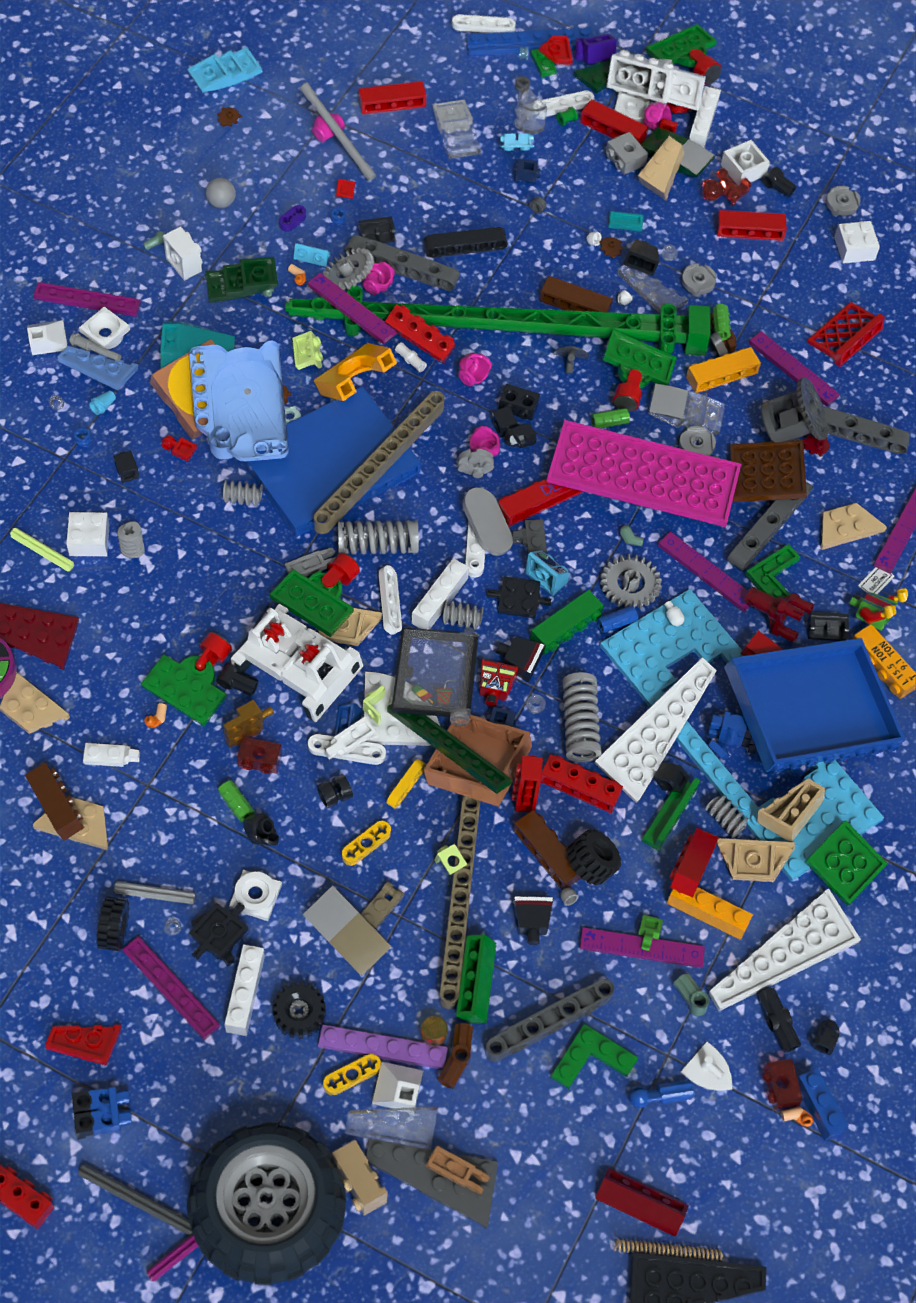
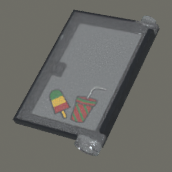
(436, 674)

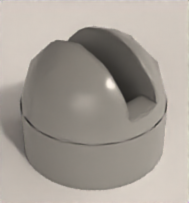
(568, 896)

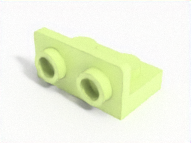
(307, 350)

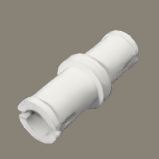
(410, 357)

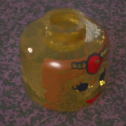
(434, 1031)

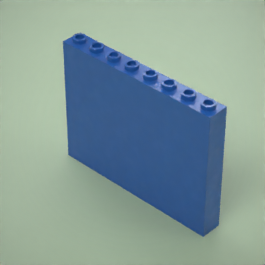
(323, 454)
(814, 704)

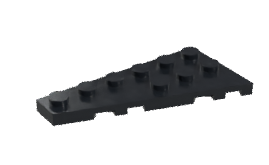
(691, 1280)

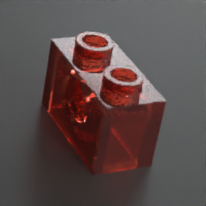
(251, 748)
(785, 1072)

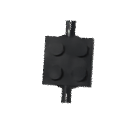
(519, 597)
(218, 931)

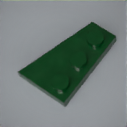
(594, 76)

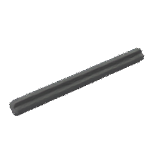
(135, 1198)

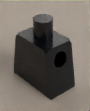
(642, 257)

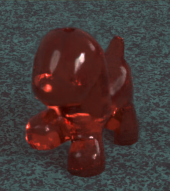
(725, 186)

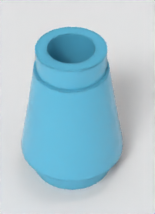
(102, 402)

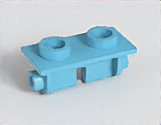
(509, 142)
(311, 254)

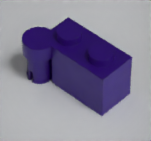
(595, 48)

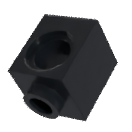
(503, 421)
(126, 466)
(671, 777)

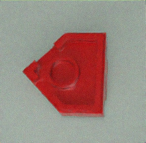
(558, 50)

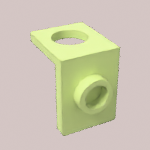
(370, 700)
(446, 852)

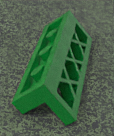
(669, 815)

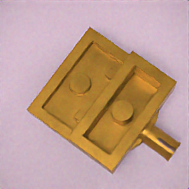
(246, 724)

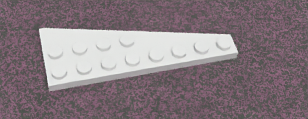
(642, 748)
(806, 940)

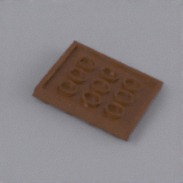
(769, 471)

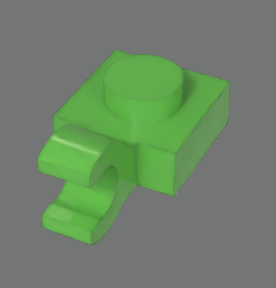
(650, 929)

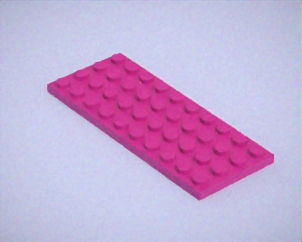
(644, 473)

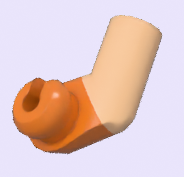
(300, 275)
(158, 718)
(798, 1115)

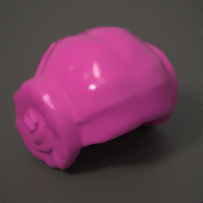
(654, 113)
(322, 130)
(379, 278)
(474, 368)
(485, 439)

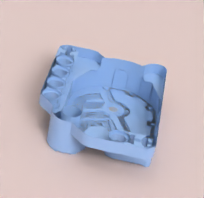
(241, 400)

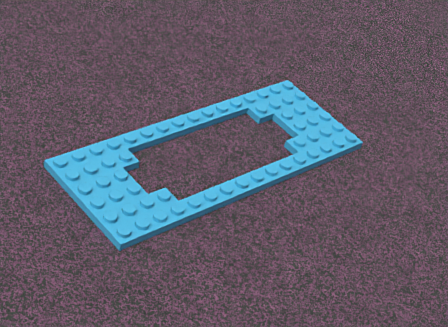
(653, 645)

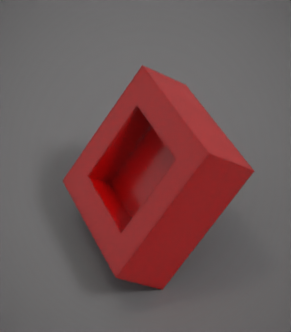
(668, 125)
(346, 188)

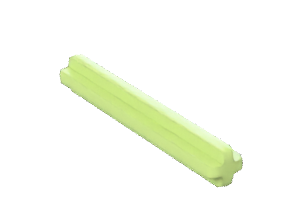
(42, 549)

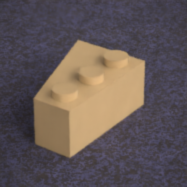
(662, 168)
(792, 811)
(359, 1178)

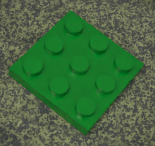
(846, 862)

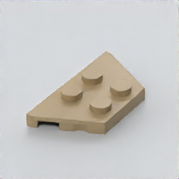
(848, 525)
(355, 628)
(30, 707)
(94, 823)
(755, 858)

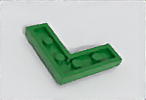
(764, 573)
(592, 1043)

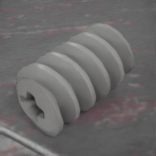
(242, 493)
(131, 540)
(462, 615)
(727, 815)

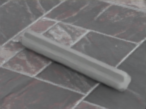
(154, 892)

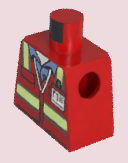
(496, 681)

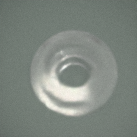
(669, 253)
(535, 699)

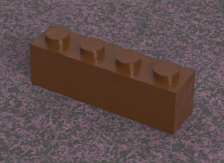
(572, 297)
(54, 801)
(546, 848)

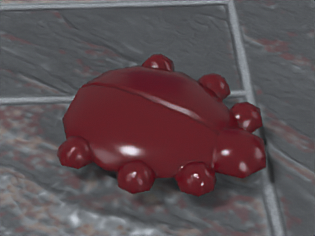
(816, 446)

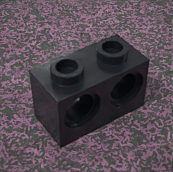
(521, 401)

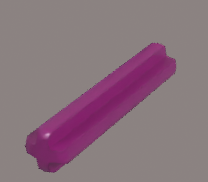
(172, 1258)

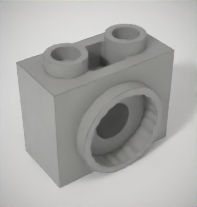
(626, 153)

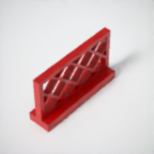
(856, 340)

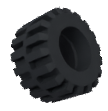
(594, 857)

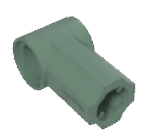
(691, 993)

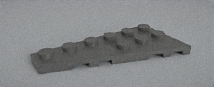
(409, 1166)

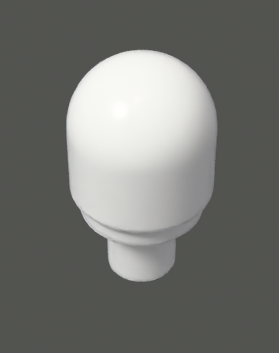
(674, 614)

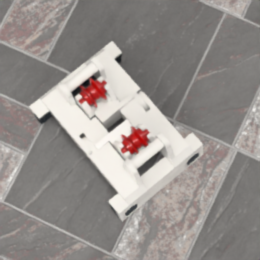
(301, 658)

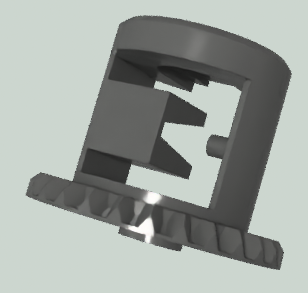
(792, 423)

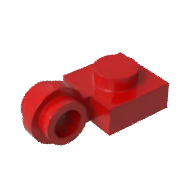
(182, 449)

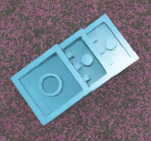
(224, 70)

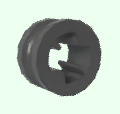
(518, 86)
(538, 205)

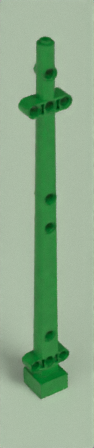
(663, 328)

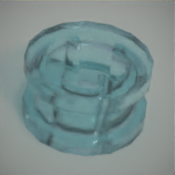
(523, 53)

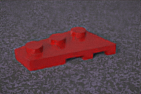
(88, 1043)

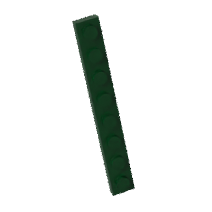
(455, 750)

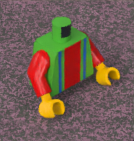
(876, 608)

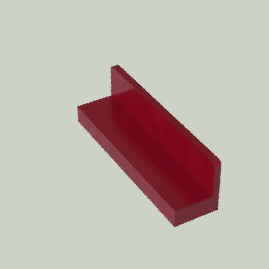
(642, 1202)

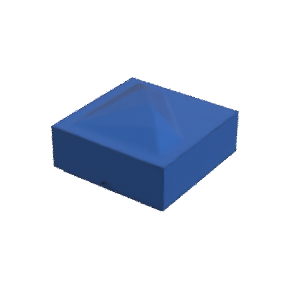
(720, 749)

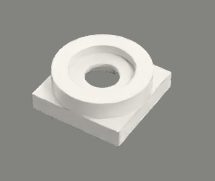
(105, 319)
(260, 907)

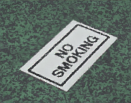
(876, 581)

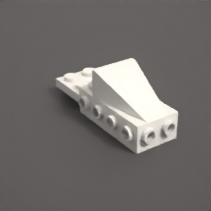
(655, 80)

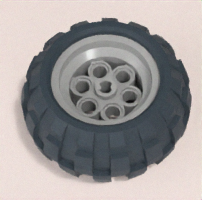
(264, 1251)

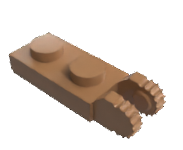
(456, 1169)

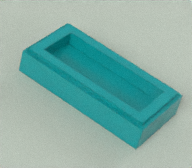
(626, 221)

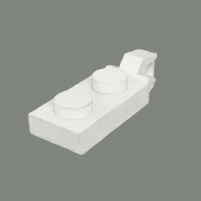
(351, 738)
(109, 755)

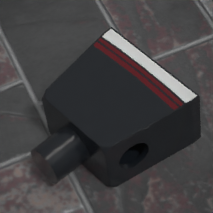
(523, 654)
(532, 916)

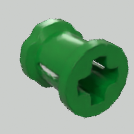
(567, 116)

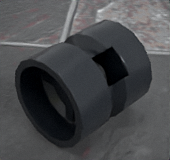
(328, 794)

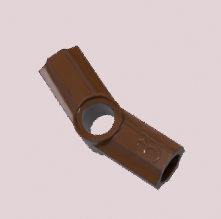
(461, 1044)

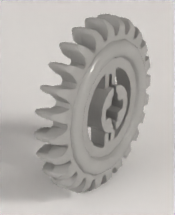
(346, 268)
(631, 568)

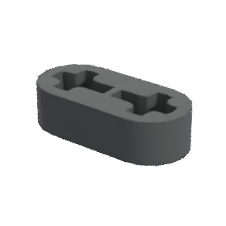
(718, 344)

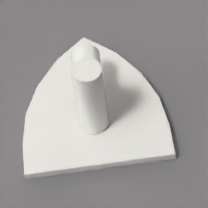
(709, 1069)

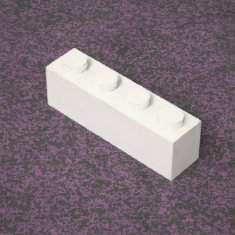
(705, 116)
(443, 589)
(244, 990)

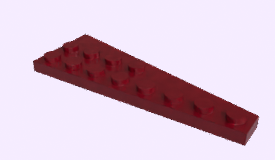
(38, 633)

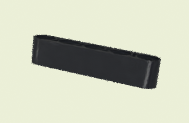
(465, 242)

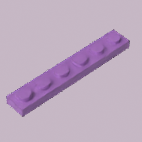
(383, 1047)

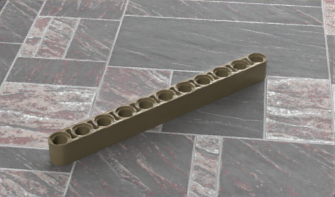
(410, 429)
(459, 908)

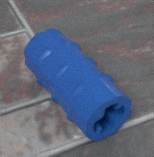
(617, 619)

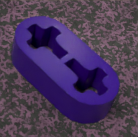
(292, 217)

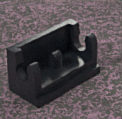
(378, 229)
(828, 626)

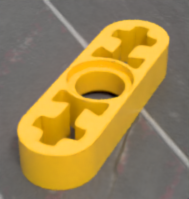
(406, 783)
(381, 838)
(355, 1066)

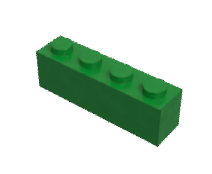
(567, 621)
(476, 979)

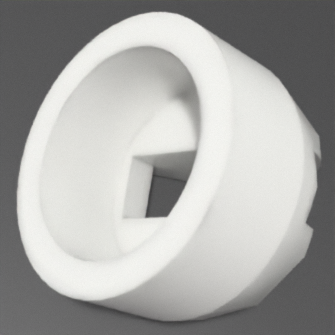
(594, 238)
(624, 298)

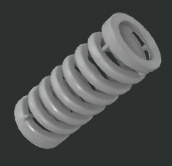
(410, 528)
(574, 723)

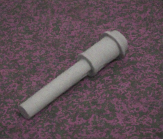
(77, 340)

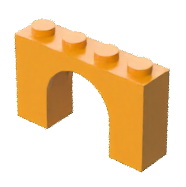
(337, 381)

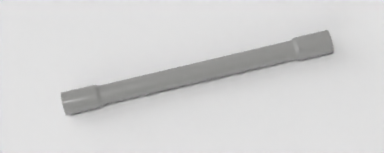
(363, 166)

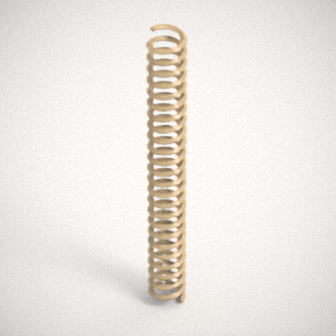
(668, 1249)

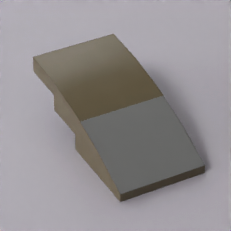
(347, 930)

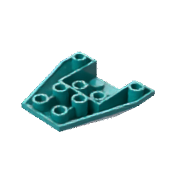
(181, 337)

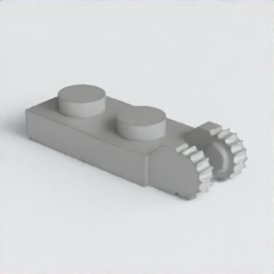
(311, 563)

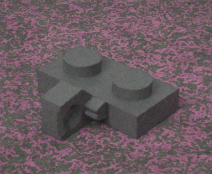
(532, 536)

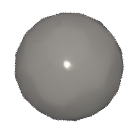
(220, 193)

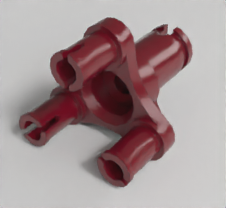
(779, 609)

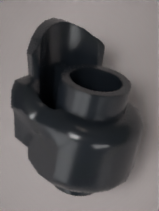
(261, 830)

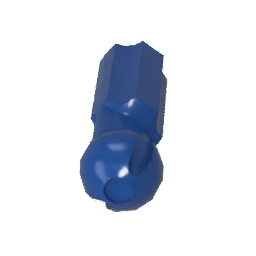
(665, 1093)

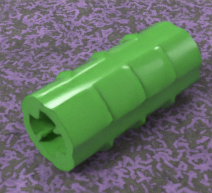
(721, 321)
(610, 418)
(235, 800)

